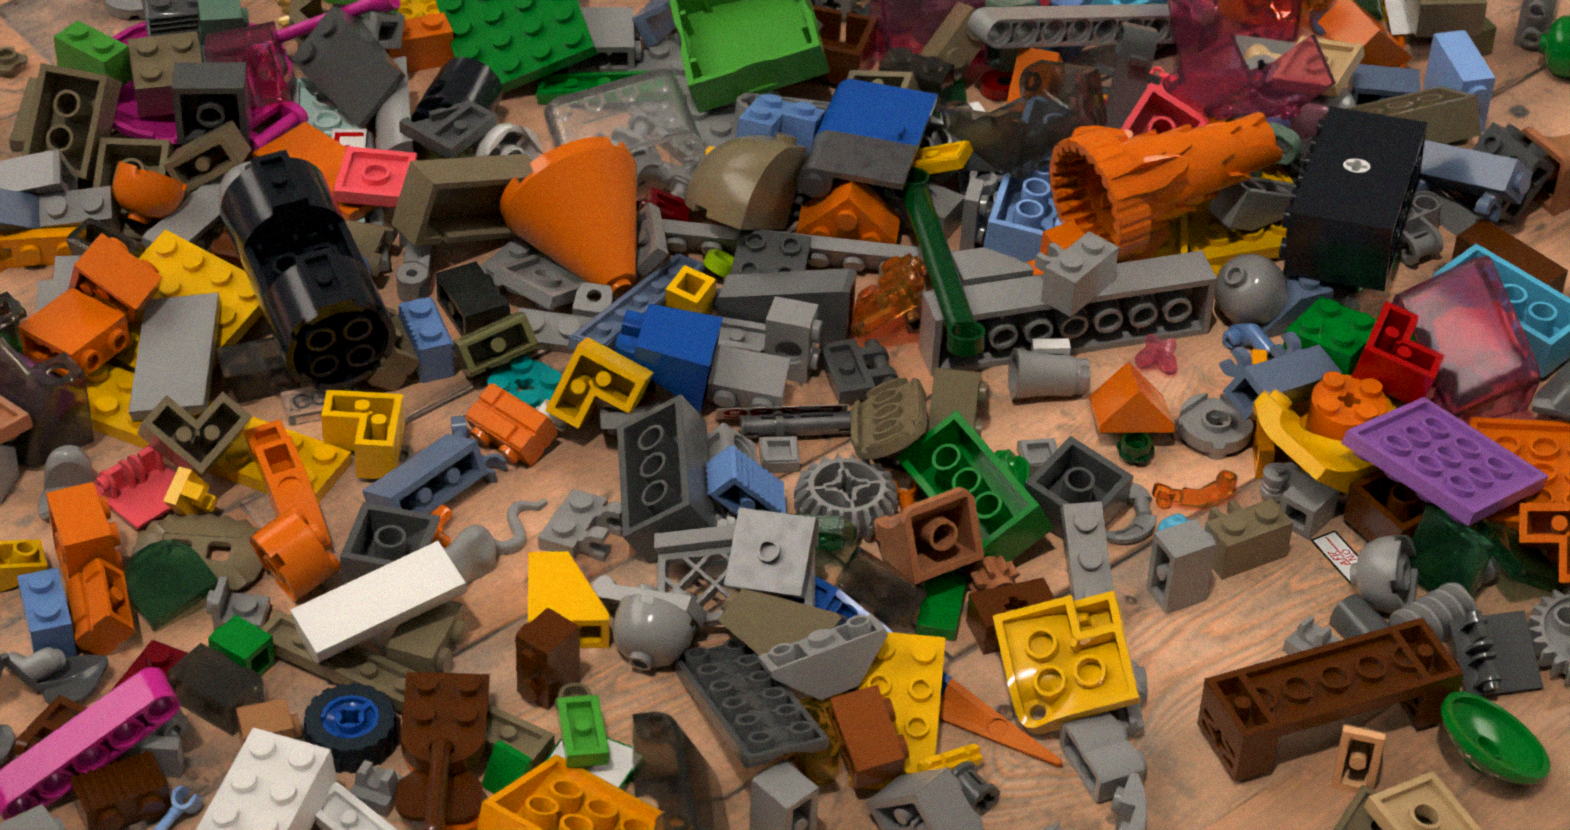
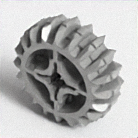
(849, 490)

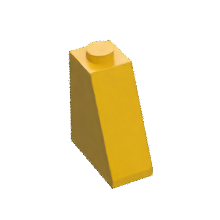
(561, 586)

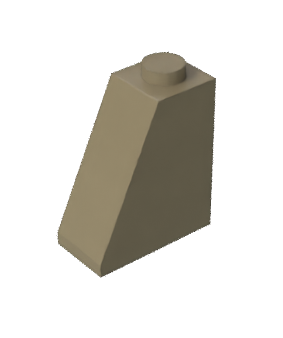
(770, 620)

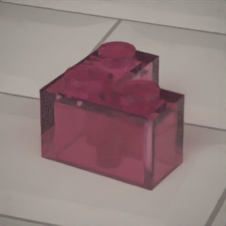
(264, 55)

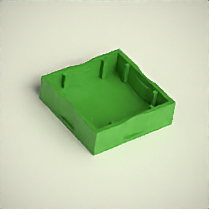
(746, 47)

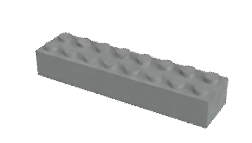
(1149, 296)

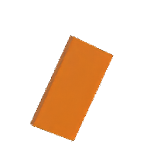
(322, 151)

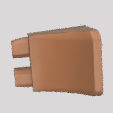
(1555, 192)
(932, 535)

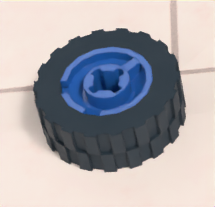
(354, 724)

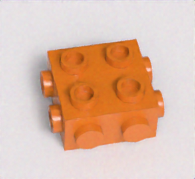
(75, 325)

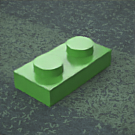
(582, 731)

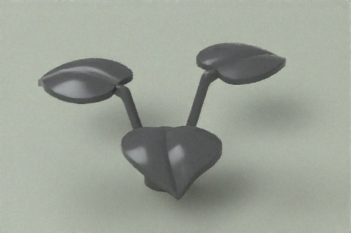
(74, 681)

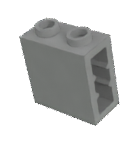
(614, 39)

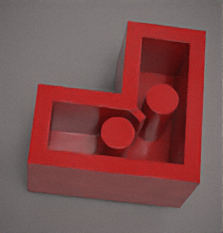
(1395, 360)

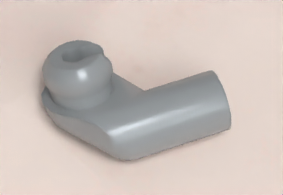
(39, 664)

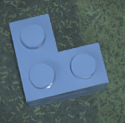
(773, 115)

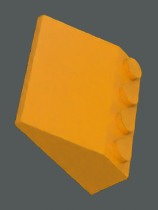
(564, 800)

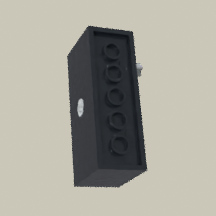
(1353, 198)

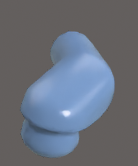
(1247, 335)

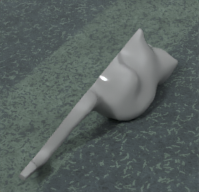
(476, 549)

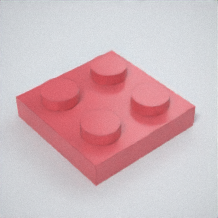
(372, 176)

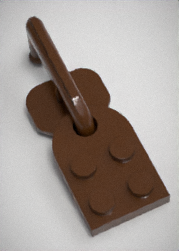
(442, 739)

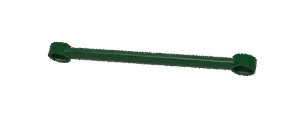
(964, 334)

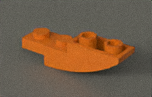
(283, 472)

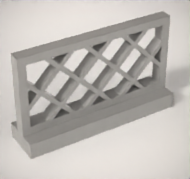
(704, 547)

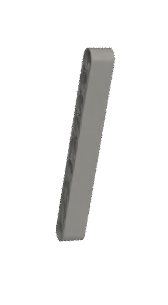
(1065, 24)

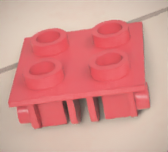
(137, 486)

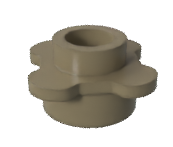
(11, 62)

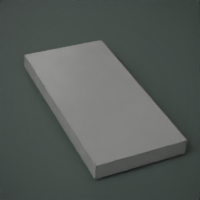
(176, 353)

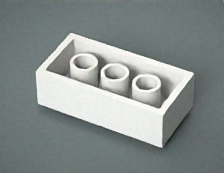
(272, 785)

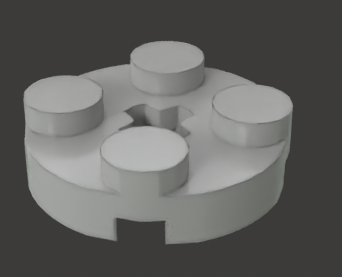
(1216, 441)

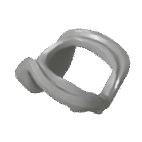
(63, 469)

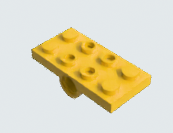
(911, 676)

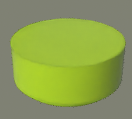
(718, 262)

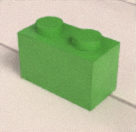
(92, 51)

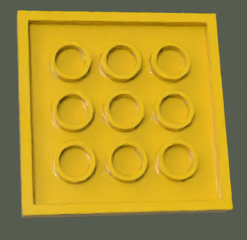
(194, 272)

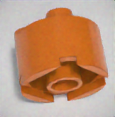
(1343, 403)
(294, 553)

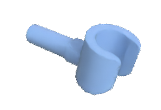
(178, 808)

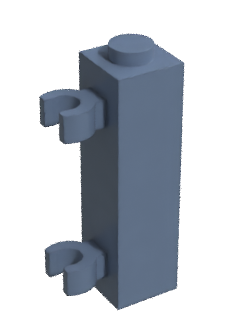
(1475, 173)
(1290, 372)

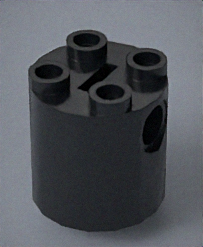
(458, 82)

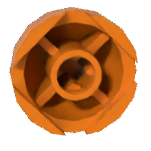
(146, 193)

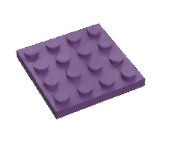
(1444, 460)

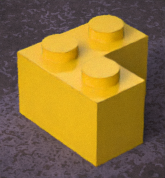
(597, 374)
(368, 425)

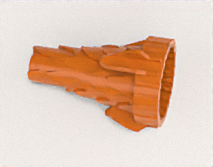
(1136, 184)

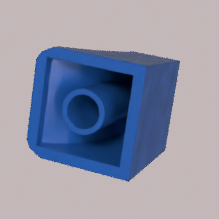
(674, 346)

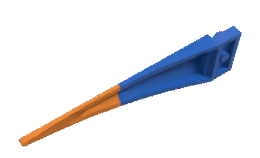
(957, 703)

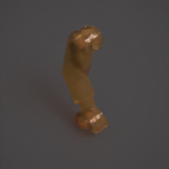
(1203, 498)

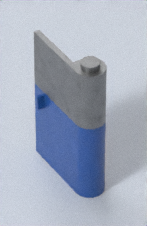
(866, 137)

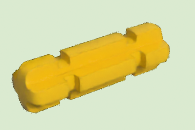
(952, 758)

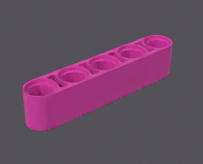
(87, 742)

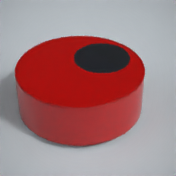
(995, 84)

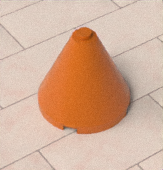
(580, 210)

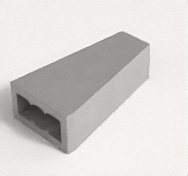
(38, 173)

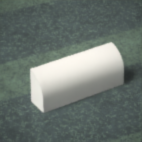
(377, 602)

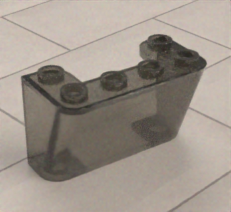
(56, 405)

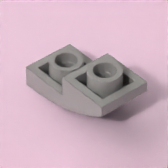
(1130, 804)

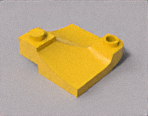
(1319, 456)
(1066, 660)

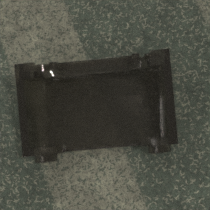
(1025, 131)
(675, 775)

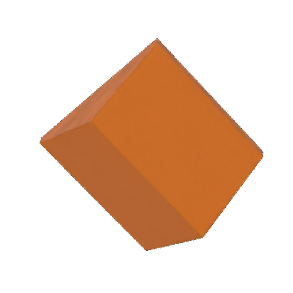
(1130, 405)

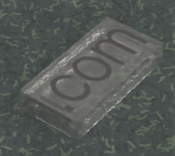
(305, 404)

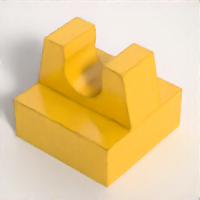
(189, 494)

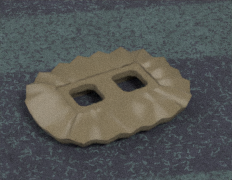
(207, 532)

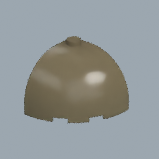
(748, 181)

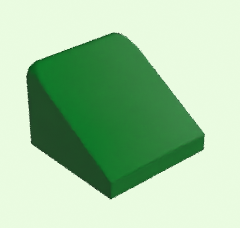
(505, 767)

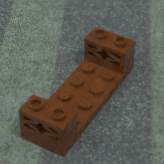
(1257, 704)

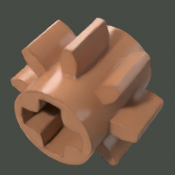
(992, 573)

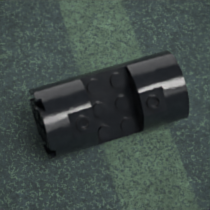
(307, 272)

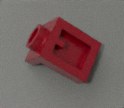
(670, 206)

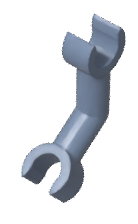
(460, 428)

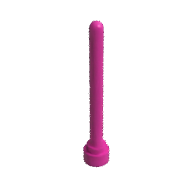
(354, 9)

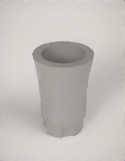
(1046, 375)

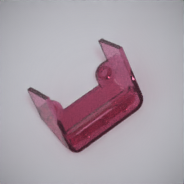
(1224, 87)

